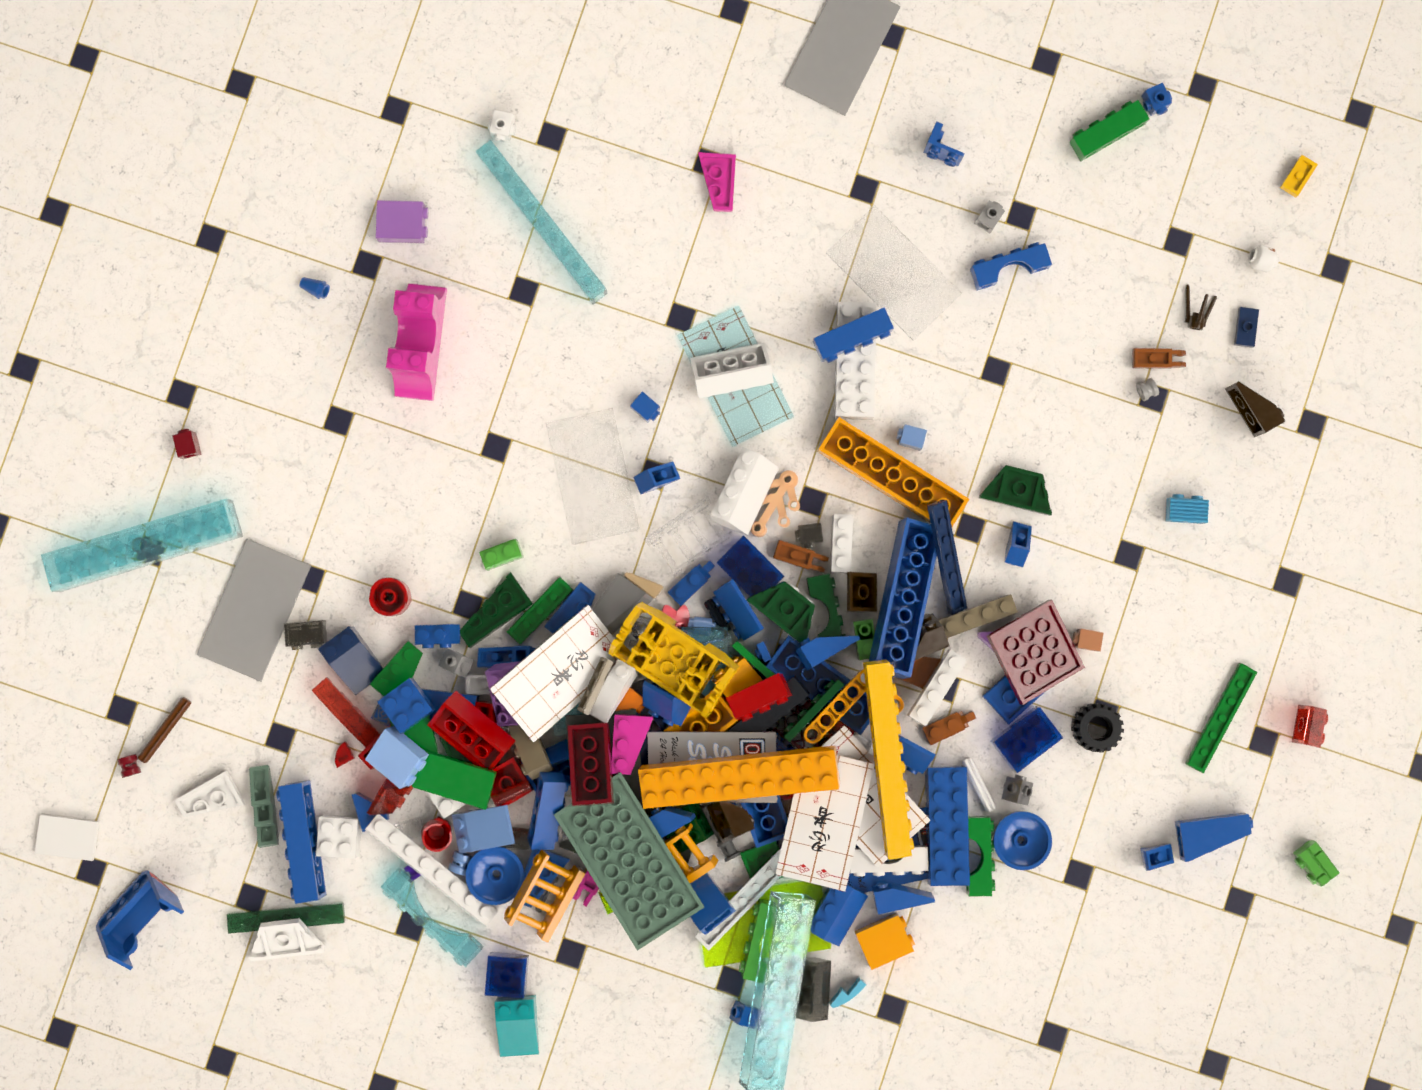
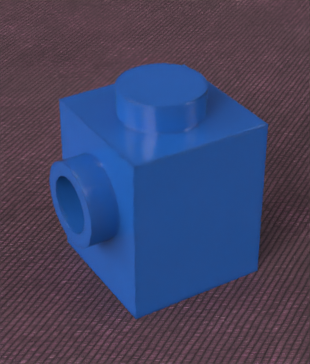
(645, 407)

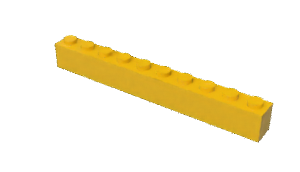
(887, 759)

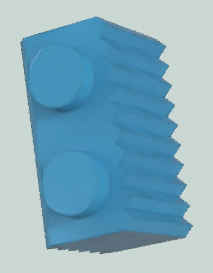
(1187, 510)

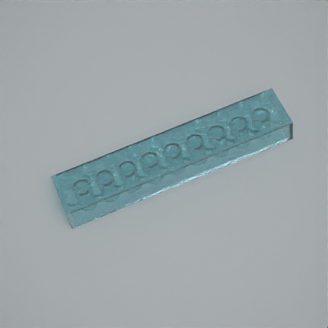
(141, 545)
(777, 991)

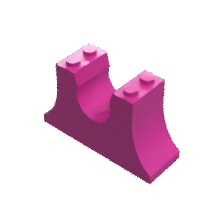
(418, 341)

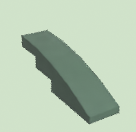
(264, 806)

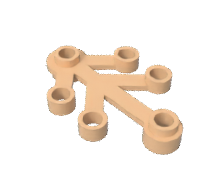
(776, 500)

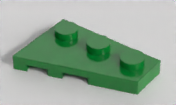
(398, 669)

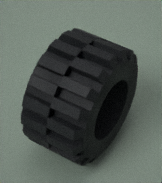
(1113, 731)

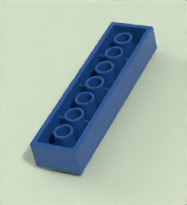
(905, 597)

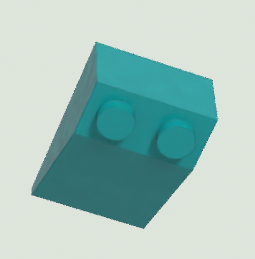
(517, 1026)

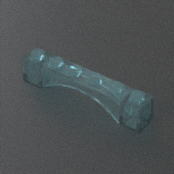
(460, 945)

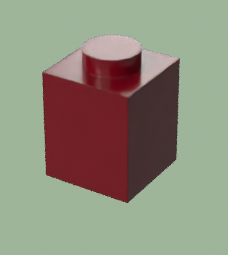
(186, 444)

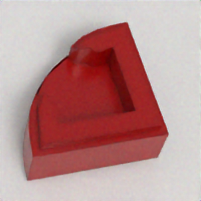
(343, 755)

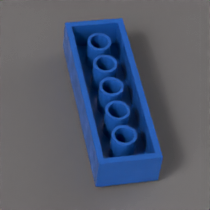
(789, 664)
(948, 826)
(301, 841)

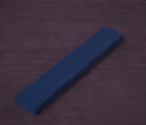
(947, 557)

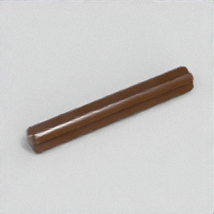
(164, 730)

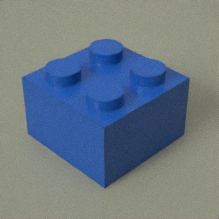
(406, 705)

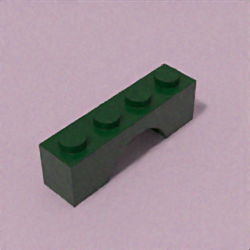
(822, 588)

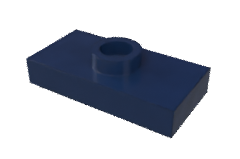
(1246, 327)

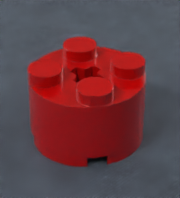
(379, 595)

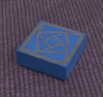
(380, 716)

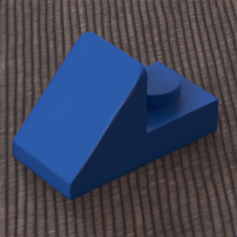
(1157, 856)

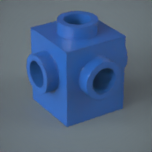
(1156, 99)

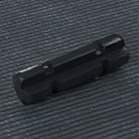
(716, 614)

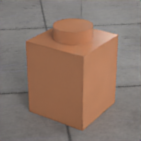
(1088, 640)

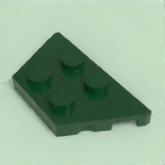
(1019, 489)
(786, 609)

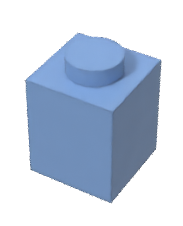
(911, 437)

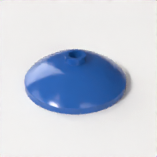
(1032, 850)
(491, 888)

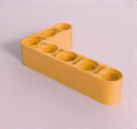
(847, 701)

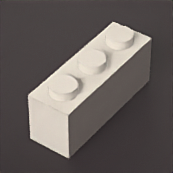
(841, 543)

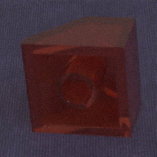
(1310, 726)
(388, 798)

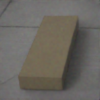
(595, 685)

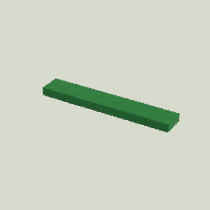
(1221, 718)

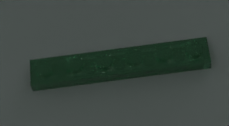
(310, 916)

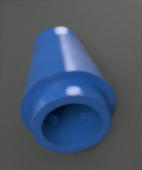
(315, 287)

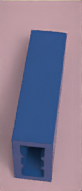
(1207, 834)

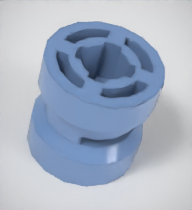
(459, 863)

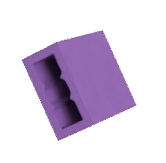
(401, 221)

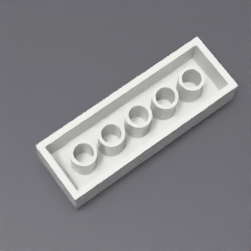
(856, 370)

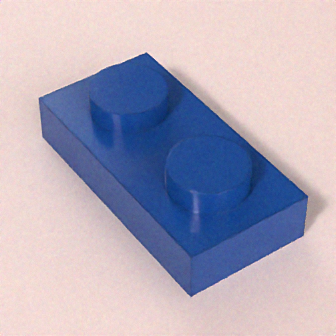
(762, 652)

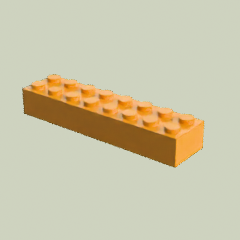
(888, 471)

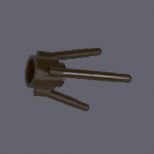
(1198, 320)

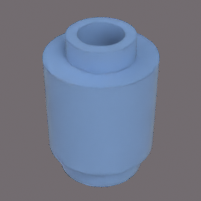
(701, 622)

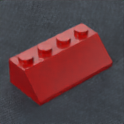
(471, 732)

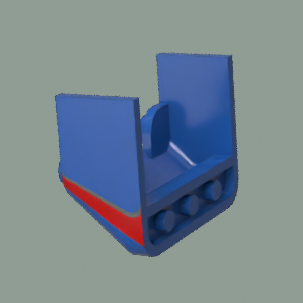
(131, 913)

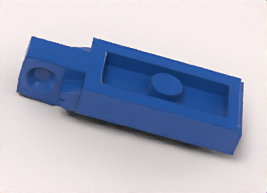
(691, 583)

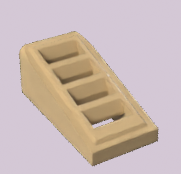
(649, 587)

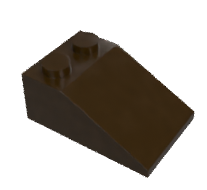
(1255, 410)

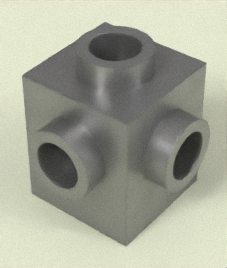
(1017, 790)

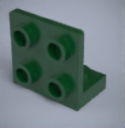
(700, 831)

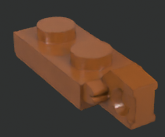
(947, 726)

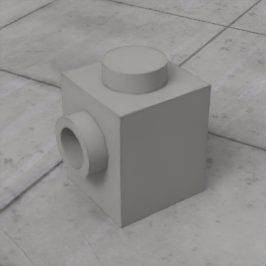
(990, 216)
(455, 662)

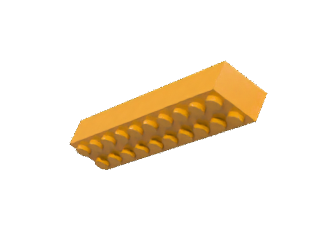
(739, 777)

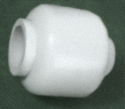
(1263, 258)

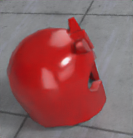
(436, 834)

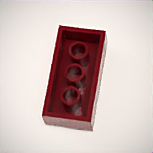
(590, 764)

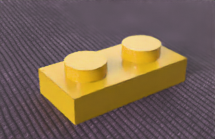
(1298, 176)

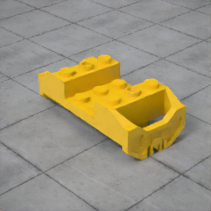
(673, 659)

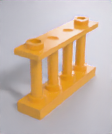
(704, 863)
(555, 910)

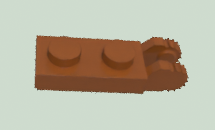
(1156, 358)
(798, 556)

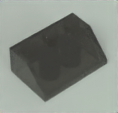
(815, 990)

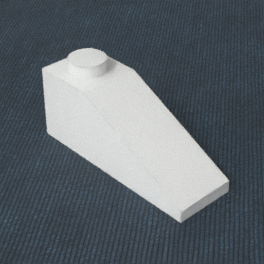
(613, 691)

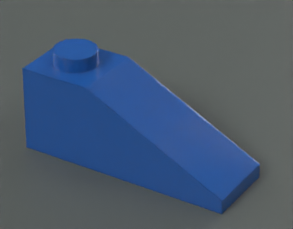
(822, 648)
(495, 655)
(894, 897)

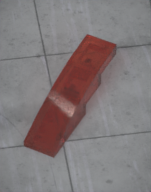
(345, 712)

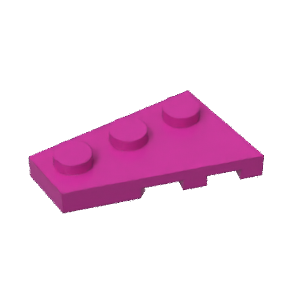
(719, 178)
(628, 740)

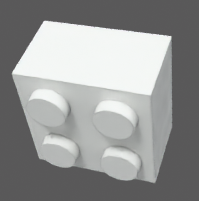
(338, 837)

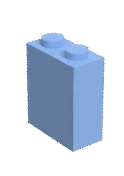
(397, 757)

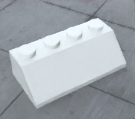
(732, 370)
(744, 491)

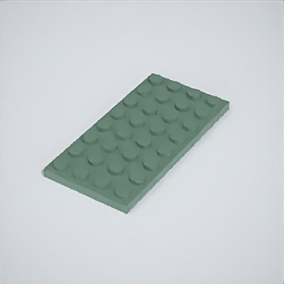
(630, 864)

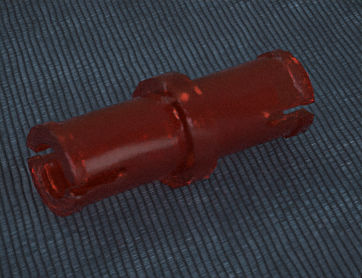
(511, 792)

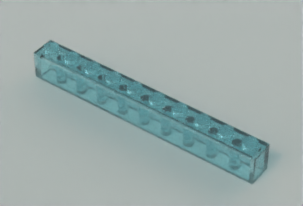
(541, 222)

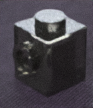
(809, 535)

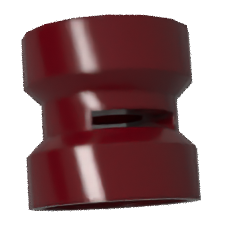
(129, 770)

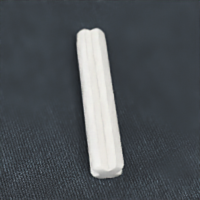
(979, 785)

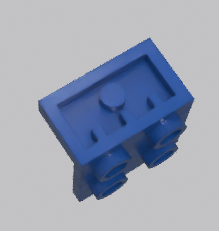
(936, 150)

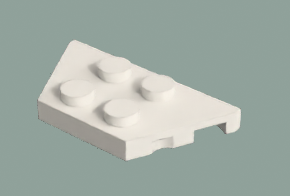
(285, 939)

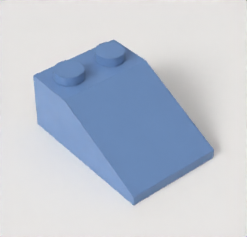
(483, 829)

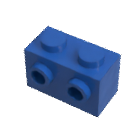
(437, 634)

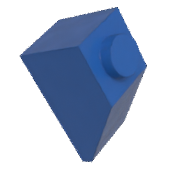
(656, 477)
(1018, 544)
(362, 805)
(670, 819)

